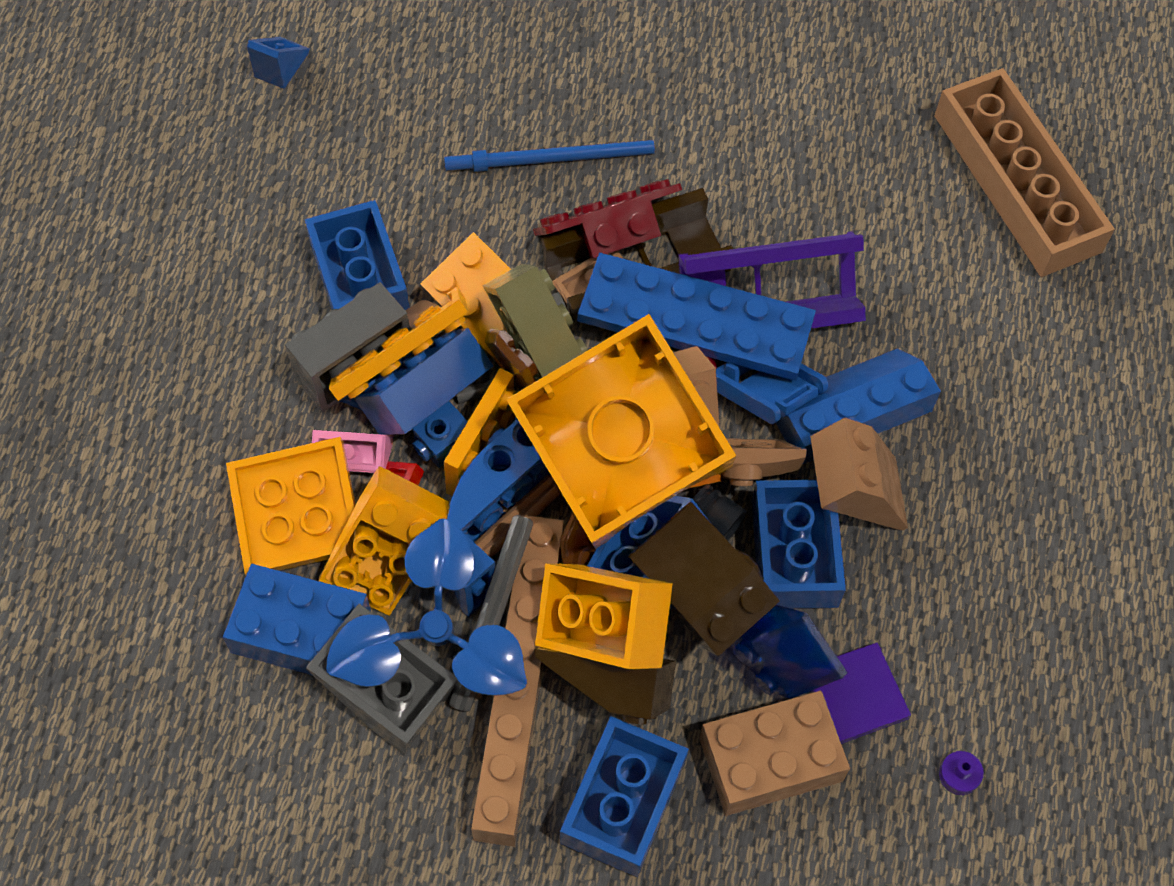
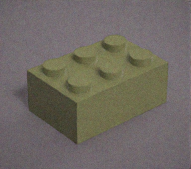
(533, 317)

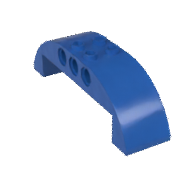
(493, 479)

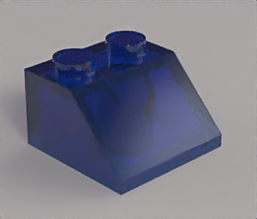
(788, 654)

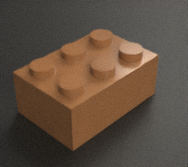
(773, 753)

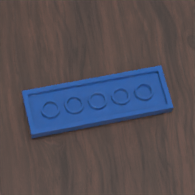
(699, 313)

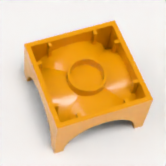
(621, 429)

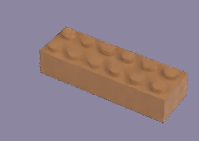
(1023, 172)

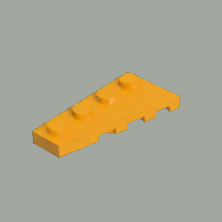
(430, 322)

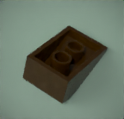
(712, 583)
(622, 691)

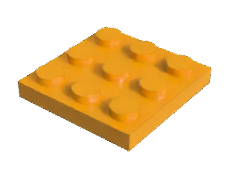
(291, 504)

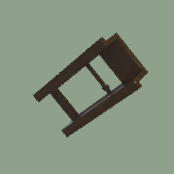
(679, 217)

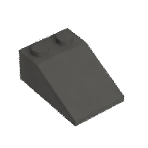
(402, 704)

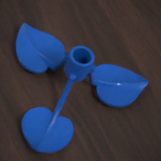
(437, 559)

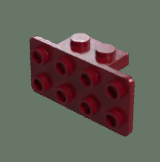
(619, 224)

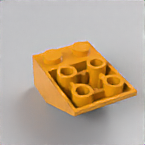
(376, 538)

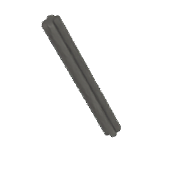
(498, 593)

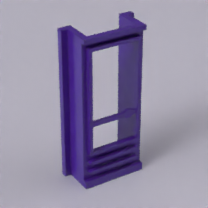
(830, 309)

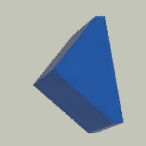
(276, 59)

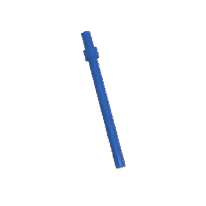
(481, 160)

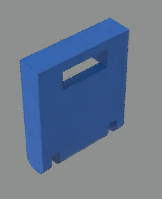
(769, 394)

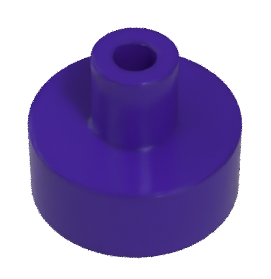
(961, 773)

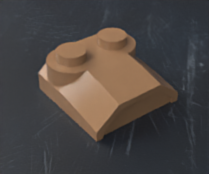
(762, 458)

